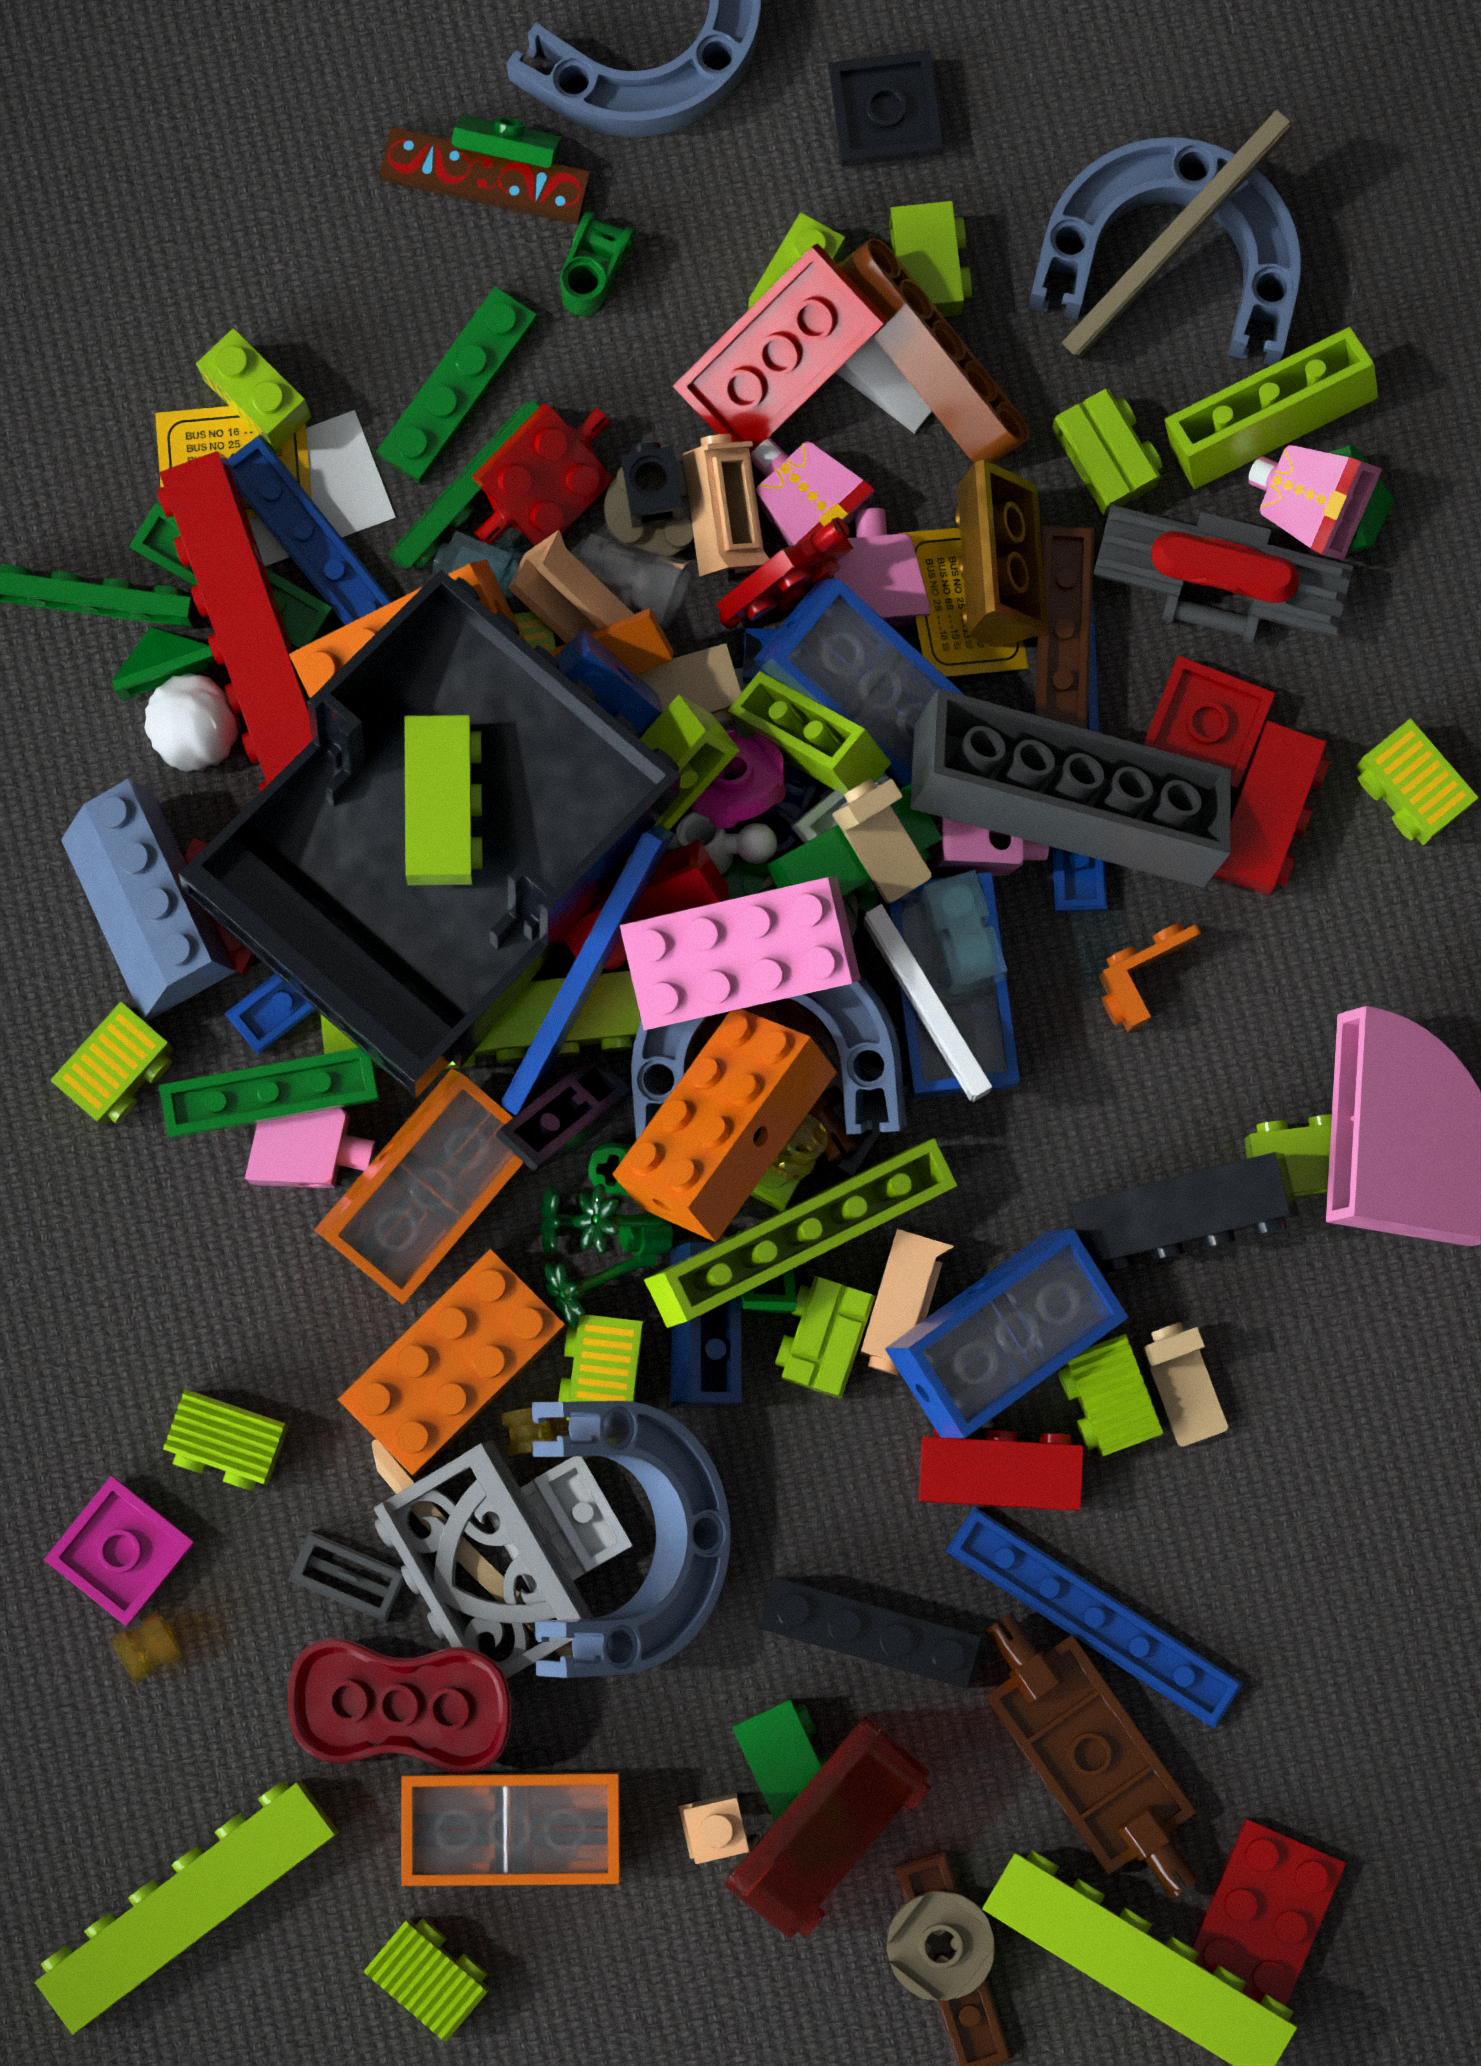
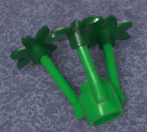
(638, 1233)

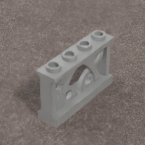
(495, 1492)

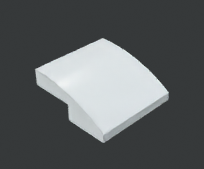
(573, 1517)

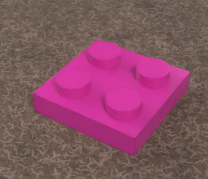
(119, 1551)

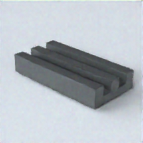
(389, 1594)

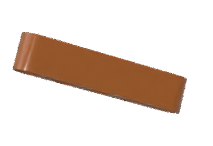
(936, 357)

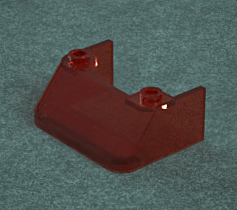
(828, 1828)

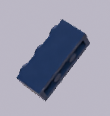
(706, 1351)

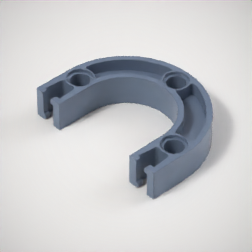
(649, 99)
(1150, 174)
(852, 1017)
(685, 1566)

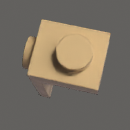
(881, 839)
(1184, 1384)

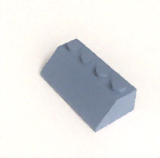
(134, 887)

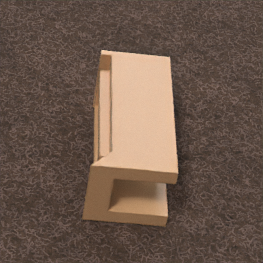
(723, 506)
(564, 591)
(902, 1295)
(714, 1828)

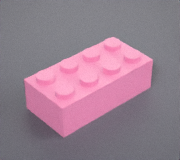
(740, 952)

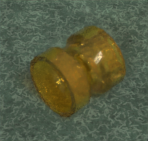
(157, 1640)

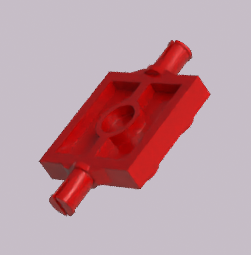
(542, 476)
(786, 575)

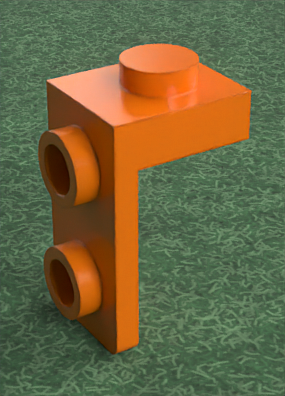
(1122, 998)

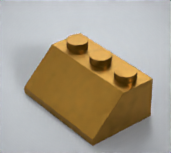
(1001, 556)

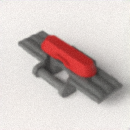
(1228, 556)

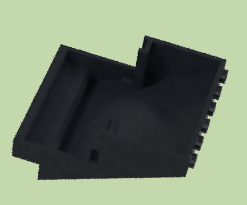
(319, 855)

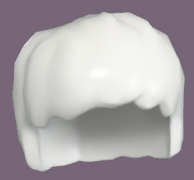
(191, 722)

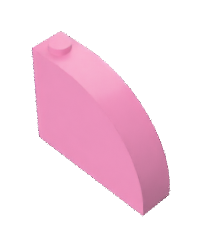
(1403, 1132)

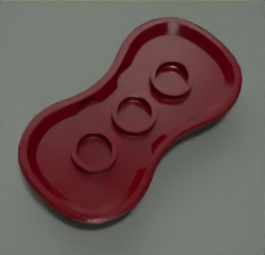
(435, 1707)

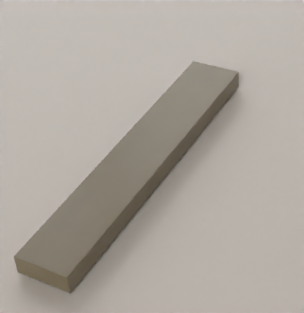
(1178, 234)

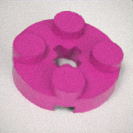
(751, 794)

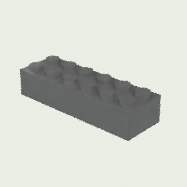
(1071, 788)

